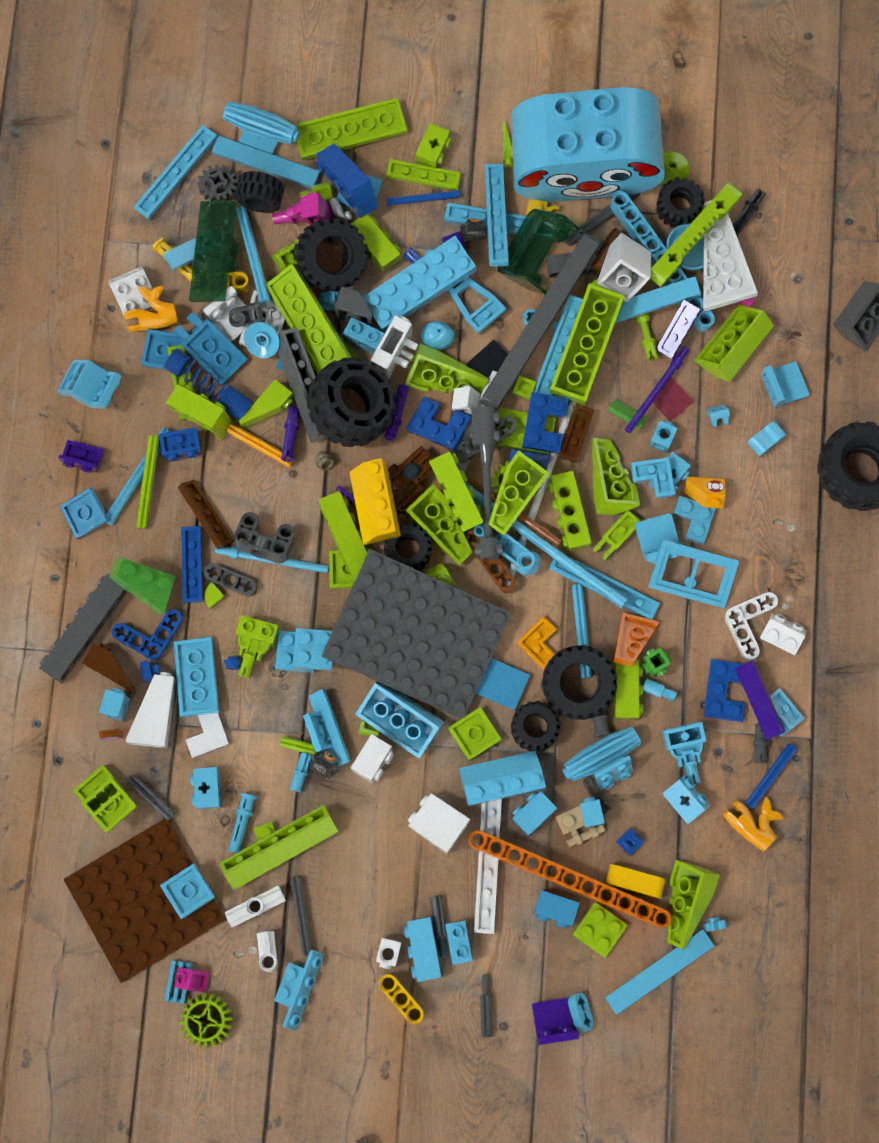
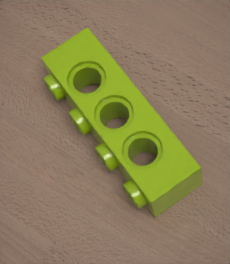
(567, 482)

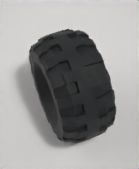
(335, 418)
(832, 470)

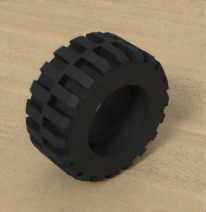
(354, 250)
(598, 663)

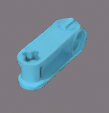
(519, 555)

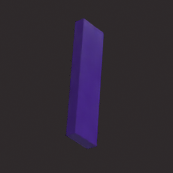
(760, 700)

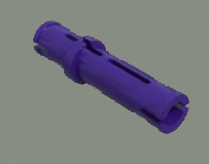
(402, 392)
(291, 427)

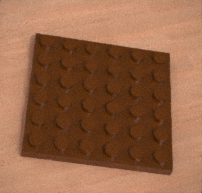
(128, 906)

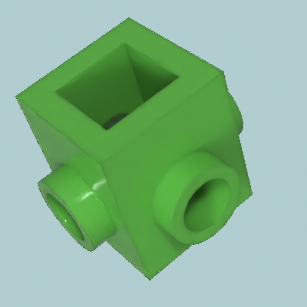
(659, 656)

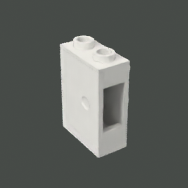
(393, 347)

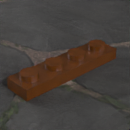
(205, 514)

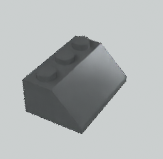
(861, 316)

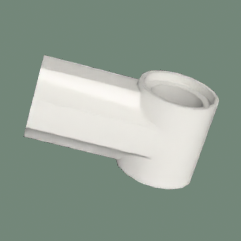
(267, 949)

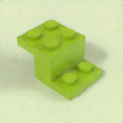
(105, 799)

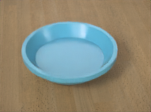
(695, 257)

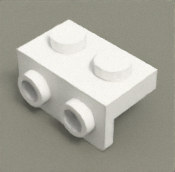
(783, 633)

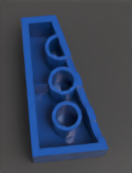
(347, 179)

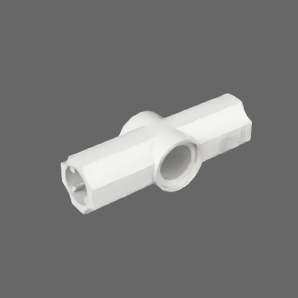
(243, 911)

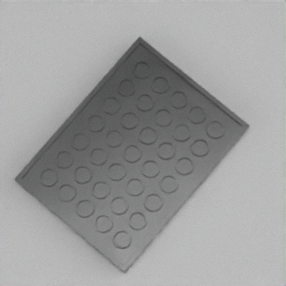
(416, 634)

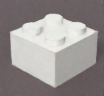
(372, 759)

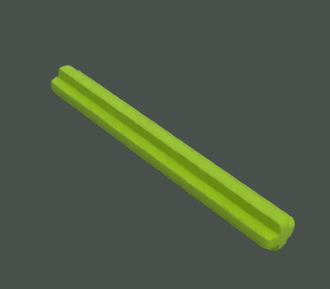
(147, 483)

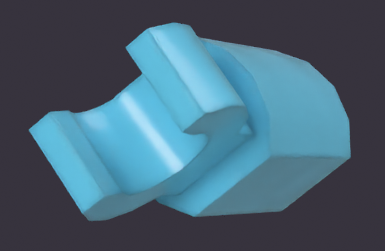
(658, 690)

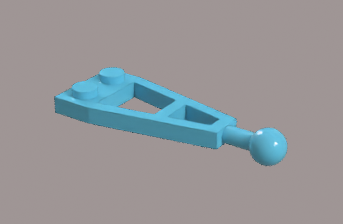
(486, 313)

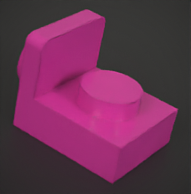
(191, 980)

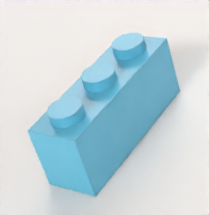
(422, 949)

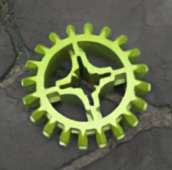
(202, 1029)

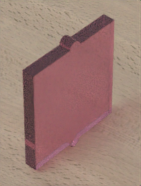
(672, 400)

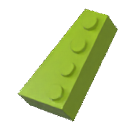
(456, 491)

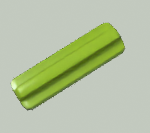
(297, 745)

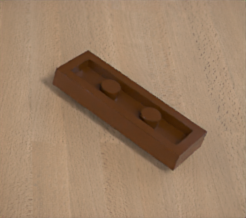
(576, 433)

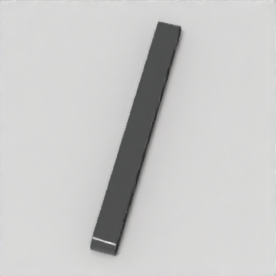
(540, 322)

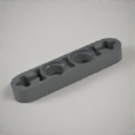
(506, 433)

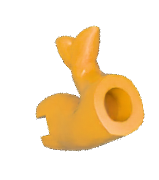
(149, 320)
(763, 835)

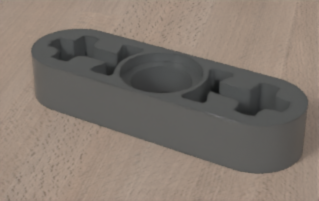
(215, 579)

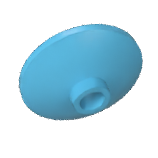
(255, 342)

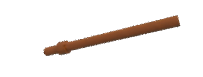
(543, 532)

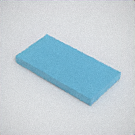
(196, 677)

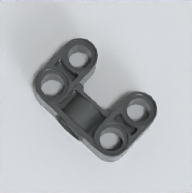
(261, 545)

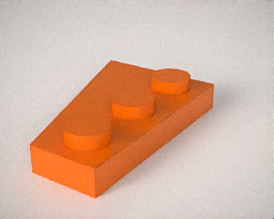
(632, 638)

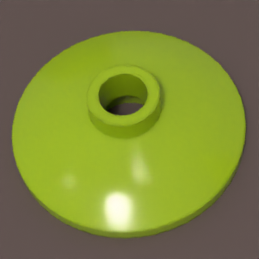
(681, 167)

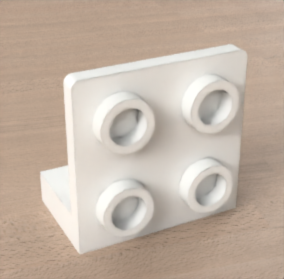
(126, 291)
(218, 315)

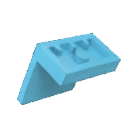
(784, 384)

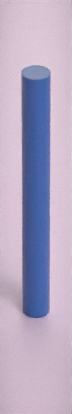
(423, 198)

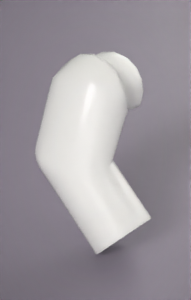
(337, 210)

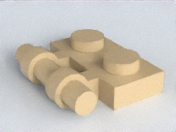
(573, 820)

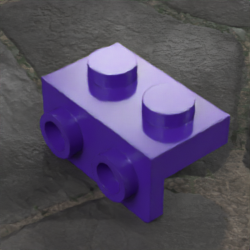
(81, 456)

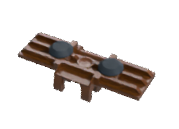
(409, 473)

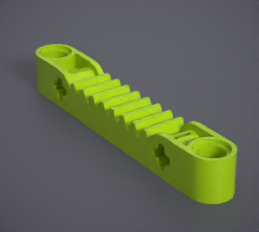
(726, 200)

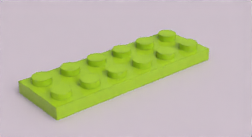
(351, 128)
(306, 314)

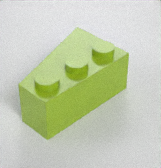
(199, 410)

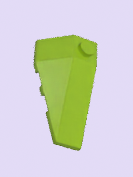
(434, 515)

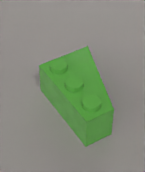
(145, 583)

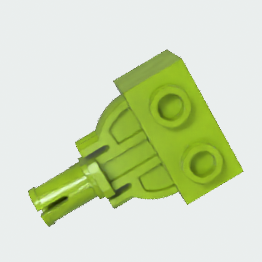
(254, 638)

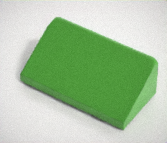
(625, 412)

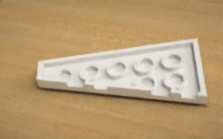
(725, 267)

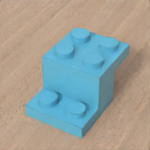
(89, 384)
(302, 650)

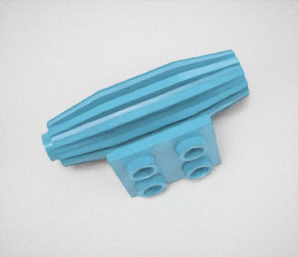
(260, 128)
(605, 759)

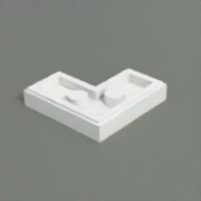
(212, 738)

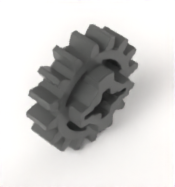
(217, 183)

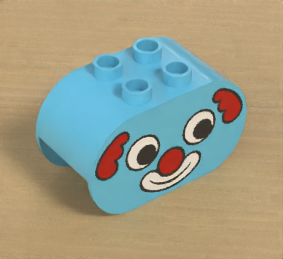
(587, 144)

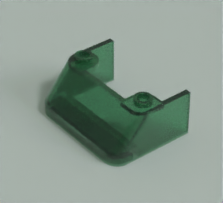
(532, 244)

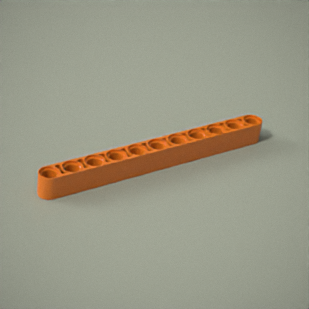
(576, 886)

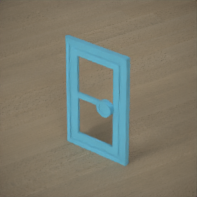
(687, 591)

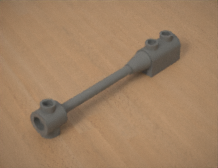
(485, 437)

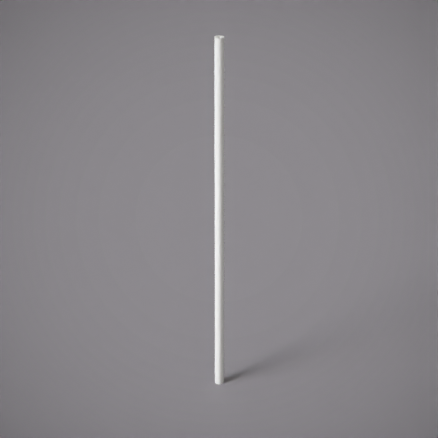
(540, 492)

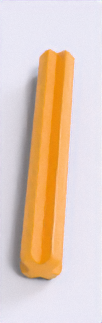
(257, 443)

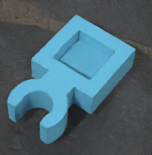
(714, 924)

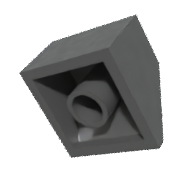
(351, 304)

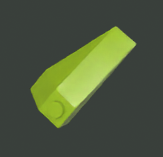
(438, 371)
(611, 484)
(517, 488)
(691, 894)

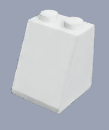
(625, 267)
(438, 823)

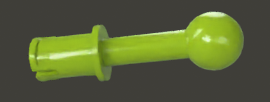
(649, 343)

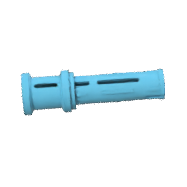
(244, 812)

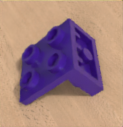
(554, 1022)

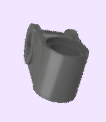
(248, 314)

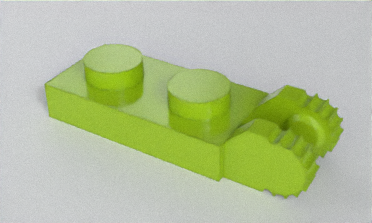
(617, 533)

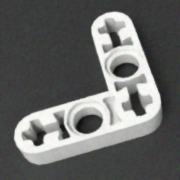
(744, 616)

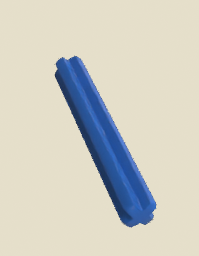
(771, 776)

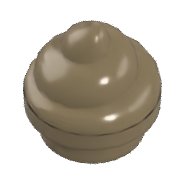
(324, 460)

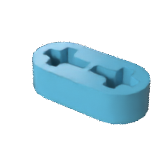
(580, 1012)

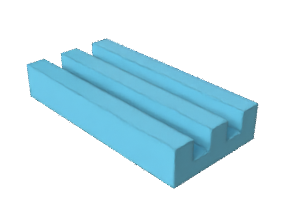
(170, 982)

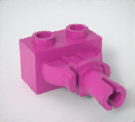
(310, 209)

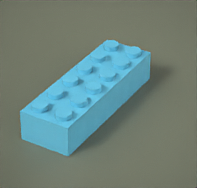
(420, 283)

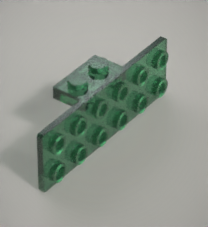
(214, 251)

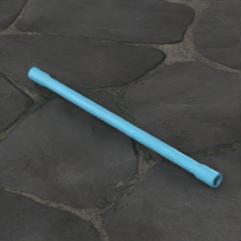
(610, 593)

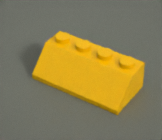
(374, 501)

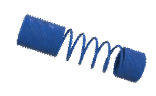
(233, 401)

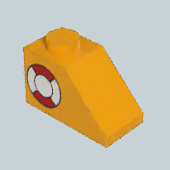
(706, 491)

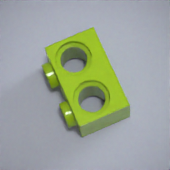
(285, 256)

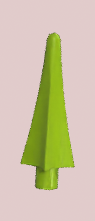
(507, 147)

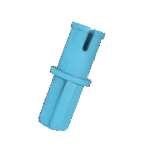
(300, 772)

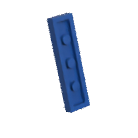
(192, 564)

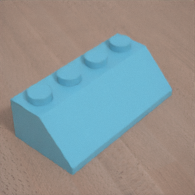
(400, 718)
(502, 778)

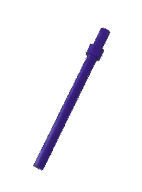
(675, 364)

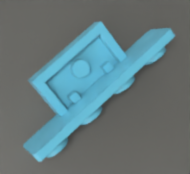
(324, 728)
(297, 987)

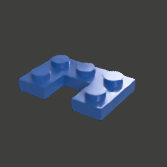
(424, 426)
(535, 436)
(715, 702)

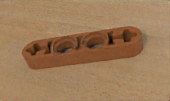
(487, 564)

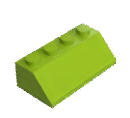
(734, 342)

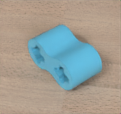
(766, 438)

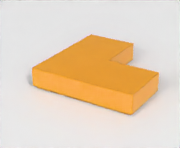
(533, 642)

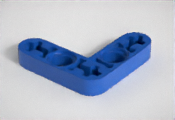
(154, 640)

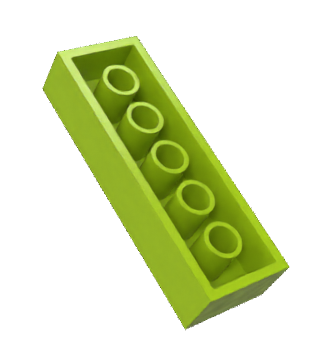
(587, 344)

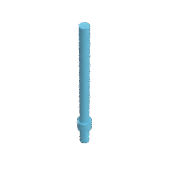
(234, 553)

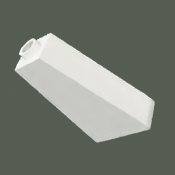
(154, 716)

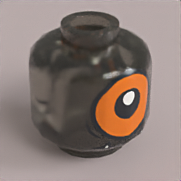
(473, 231)
(324, 764)

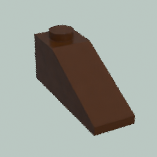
(104, 662)

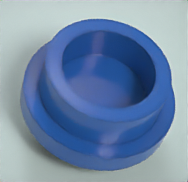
(233, 663)

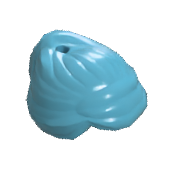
(437, 335)

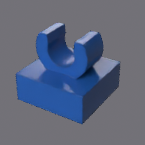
(148, 671)
(629, 841)

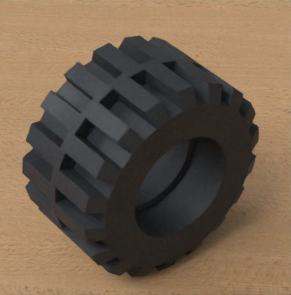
(681, 189)
(259, 192)
(413, 533)
(535, 709)

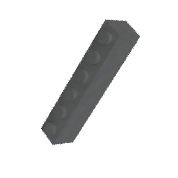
(299, 375)
(83, 629)

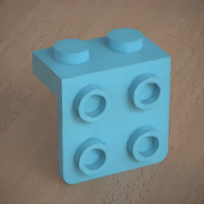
(652, 532)

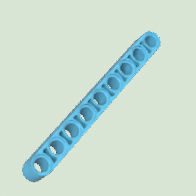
(650, 237)

